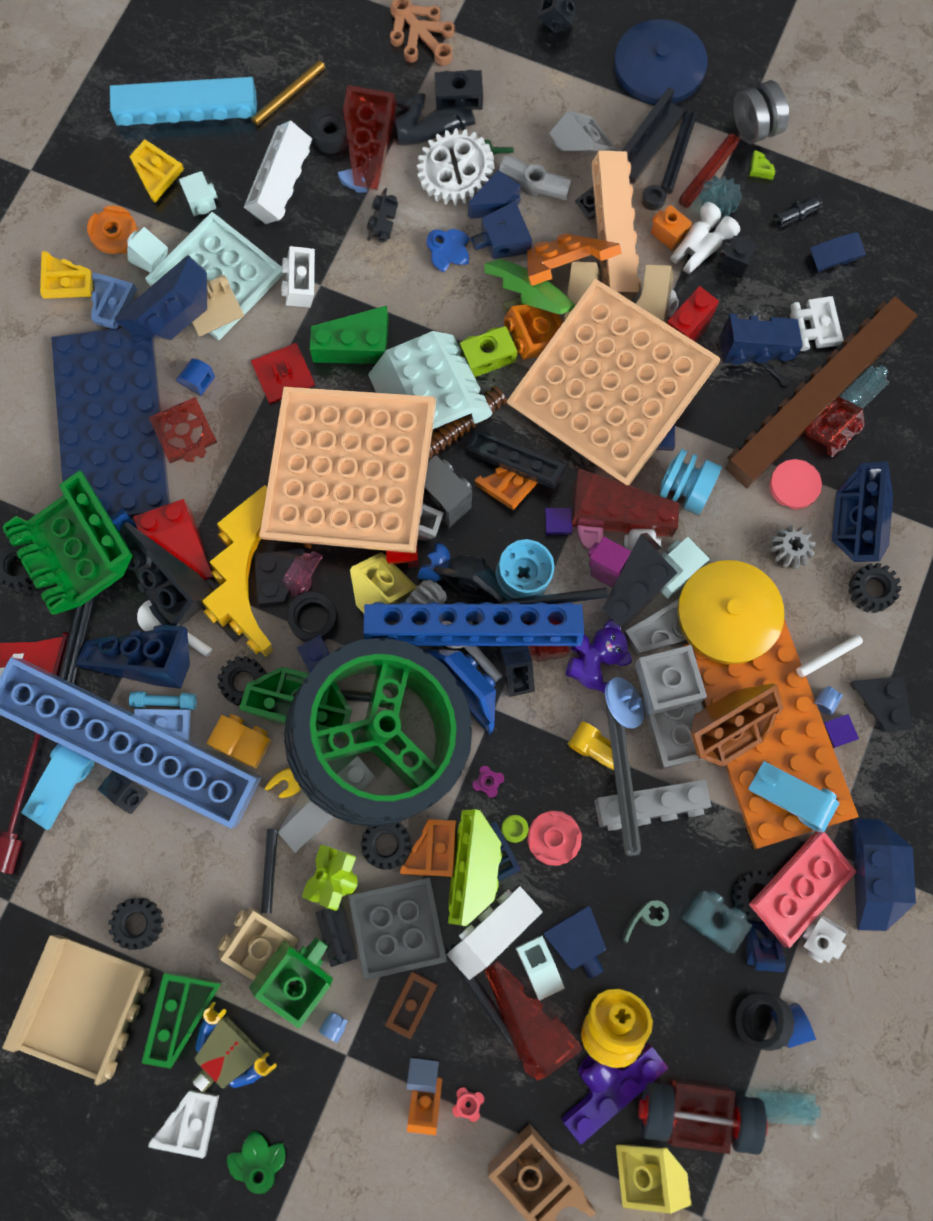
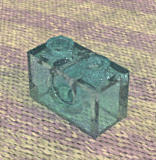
(730, 933)

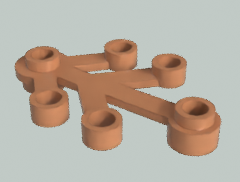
(405, 11)

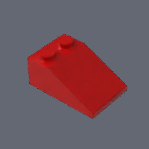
(176, 532)

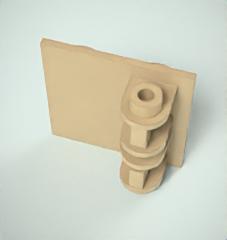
(221, 307)

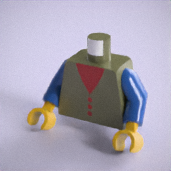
(226, 1054)

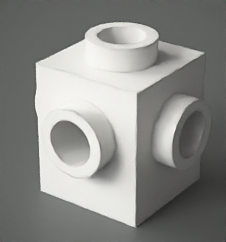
(829, 930)

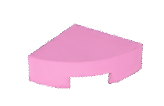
(589, 535)

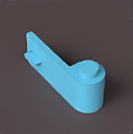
(56, 785)
(810, 804)

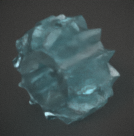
(722, 194)

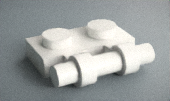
(823, 320)

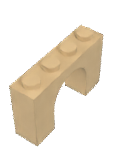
(655, 292)

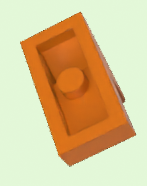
(424, 1111)

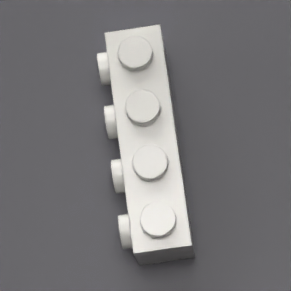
(278, 173)

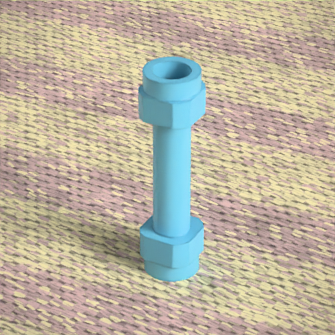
(140, 700)

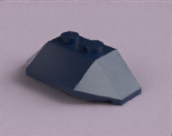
(169, 303)
(864, 513)
(883, 875)

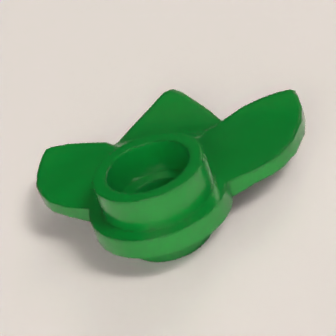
(256, 1158)

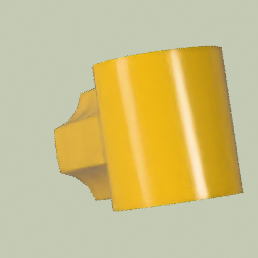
(590, 742)

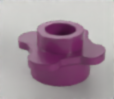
(490, 789)

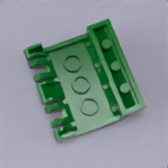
(70, 547)

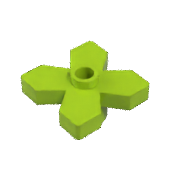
(332, 878)

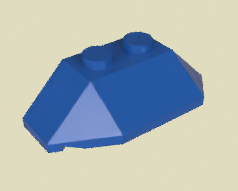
(476, 687)

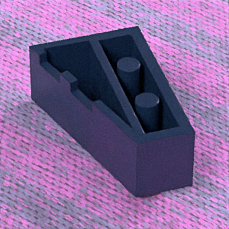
(759, 340)

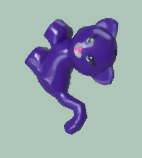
(607, 647)

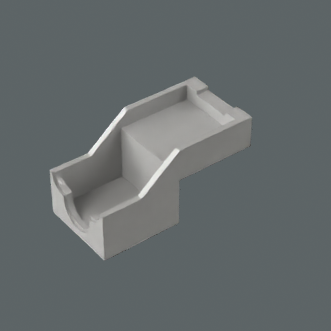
(671, 698)

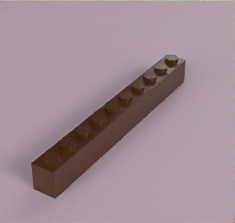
(815, 396)

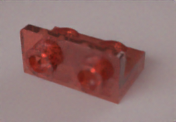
(837, 425)

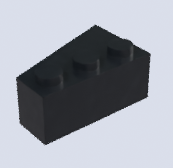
(641, 580)

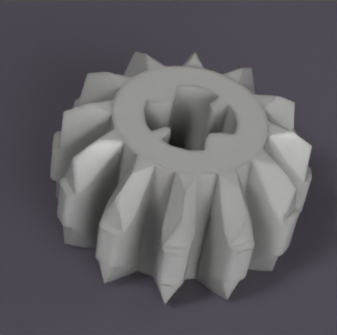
(784, 551)
(426, 593)

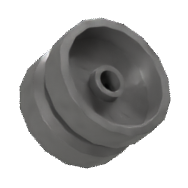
(761, 112)

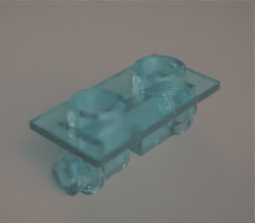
(867, 386)
(790, 1108)

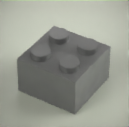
(446, 491)

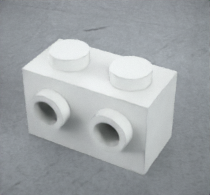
(299, 277)

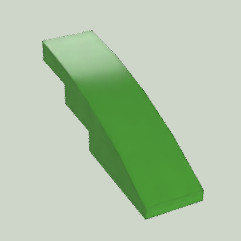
(541, 295)

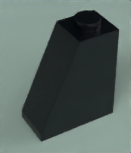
(516, 668)

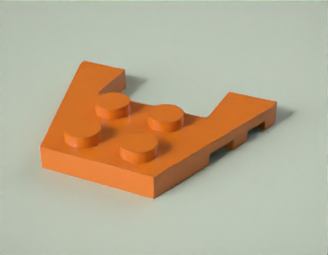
(563, 251)

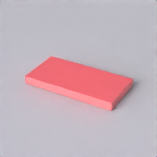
(803, 888)

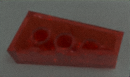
(621, 507)

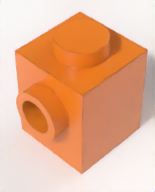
(670, 227)

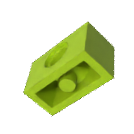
(498, 341)

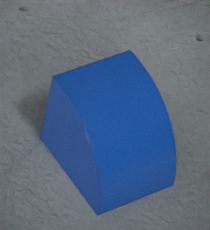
(196, 376)
(802, 1028)

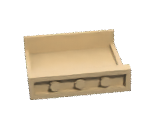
(78, 1008)

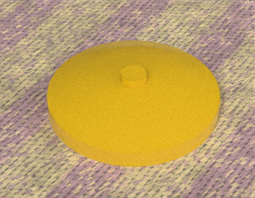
(730, 612)

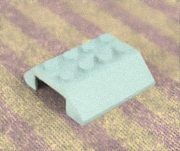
(432, 368)

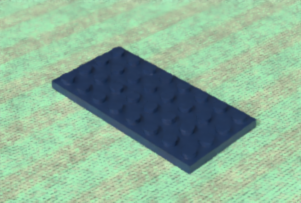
(103, 412)

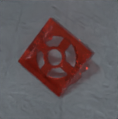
(175, 416)

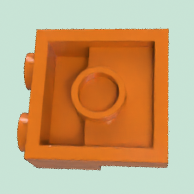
(531, 329)

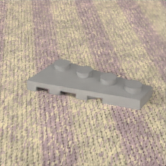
(656, 631)

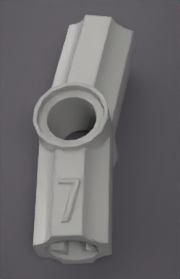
(546, 183)

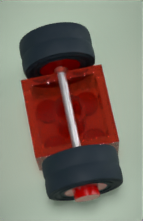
(703, 1117)

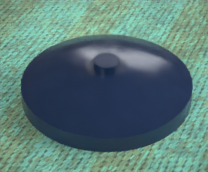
(659, 57)

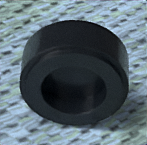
(653, 197)

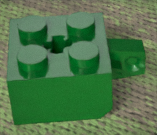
(289, 965)

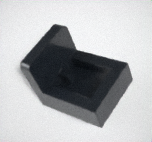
(122, 792)

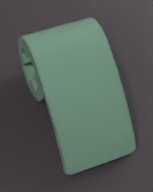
(643, 913)

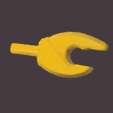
(284, 774)

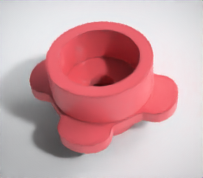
(468, 1112)

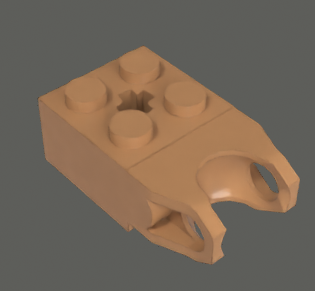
(546, 1190)

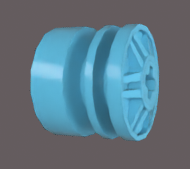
(690, 481)
(526, 558)

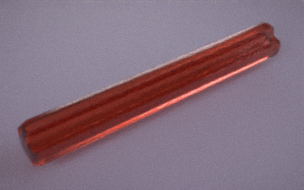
(708, 170)

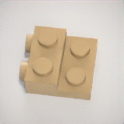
(252, 942)

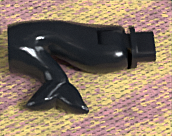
(409, 132)

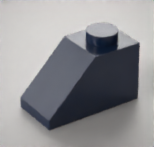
(495, 194)

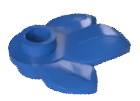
(450, 251)

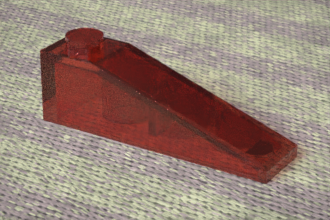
(369, 129)

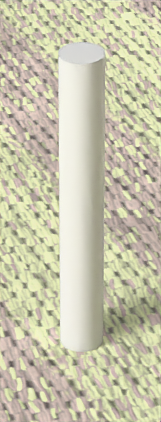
(828, 656)

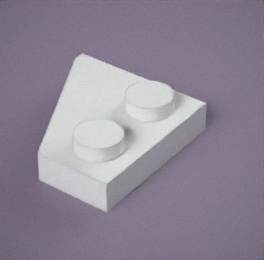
(189, 1126)

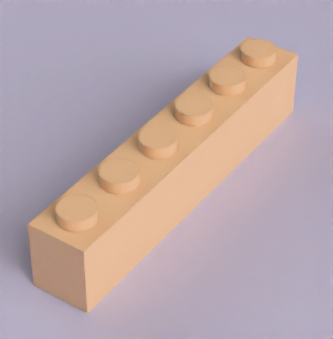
(616, 220)

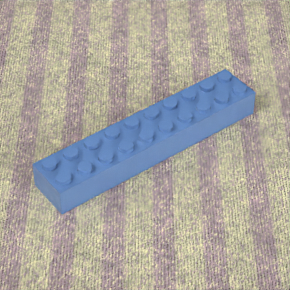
(126, 743)

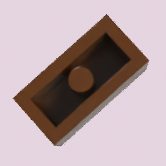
(411, 1004)

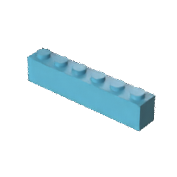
(183, 101)

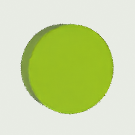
(514, 828)

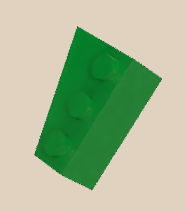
(351, 339)
(176, 1014)

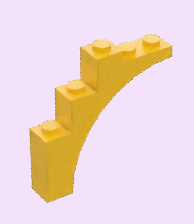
(232, 568)

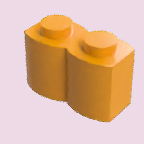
(239, 741)

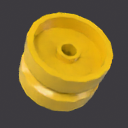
(616, 1028)

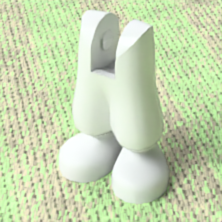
(700, 241)

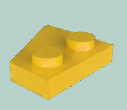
(155, 168)
(63, 278)

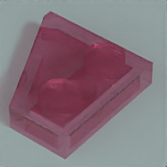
(298, 576)

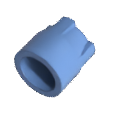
(828, 700)
(333, 1027)

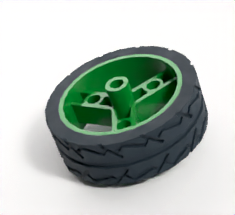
(395, 666)

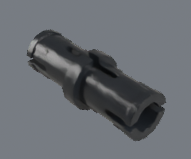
(797, 211)

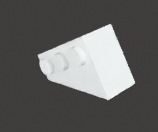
(494, 933)

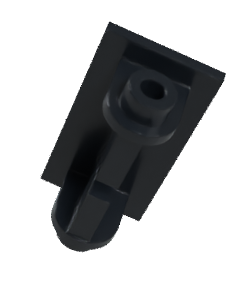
(383, 207)
(336, 935)

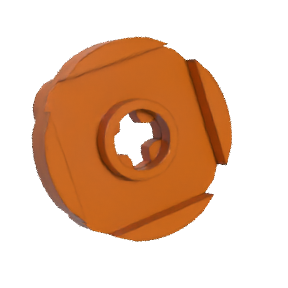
(100, 223)

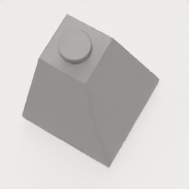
(580, 135)

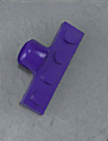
(610, 1091)

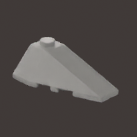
(307, 818)

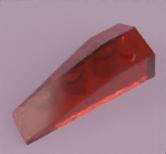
(537, 1039)

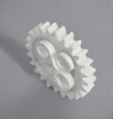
(434, 172)

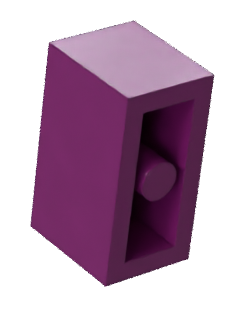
(607, 561)

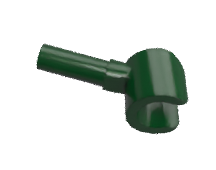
(496, 150)

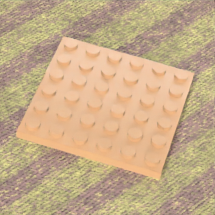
(613, 382)
(349, 469)

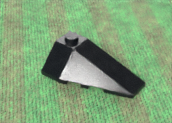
(168, 582)

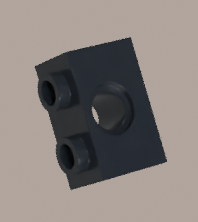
(459, 89)

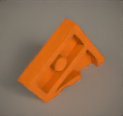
(506, 486)
(433, 851)

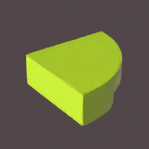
(761, 166)

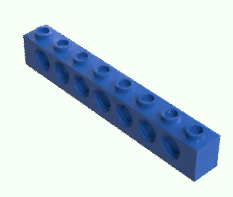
(485, 633)

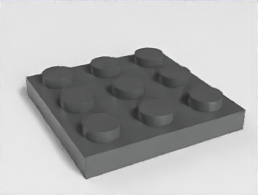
(397, 928)

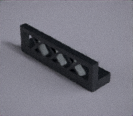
(652, 134)

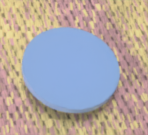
(624, 702)

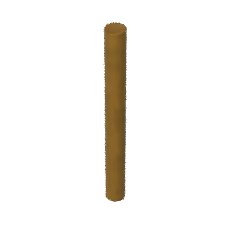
(288, 93)

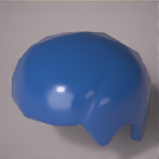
(438, 556)

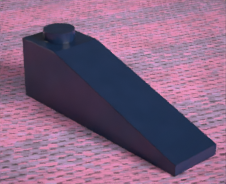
(149, 657)

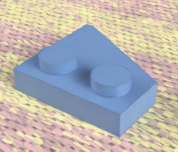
(110, 299)

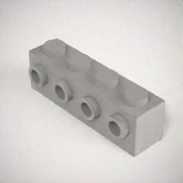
(655, 803)

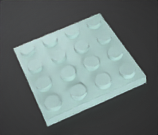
(225, 253)

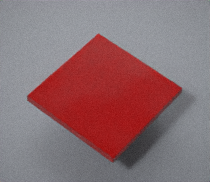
(281, 370)

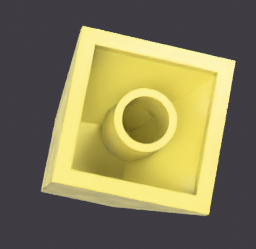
(379, 582)
(651, 1179)

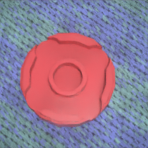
(795, 484)
(554, 838)

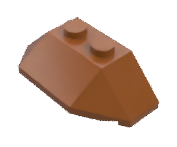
(735, 723)

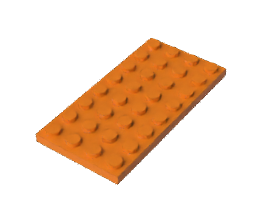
(794, 743)

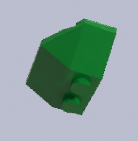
(273, 693)

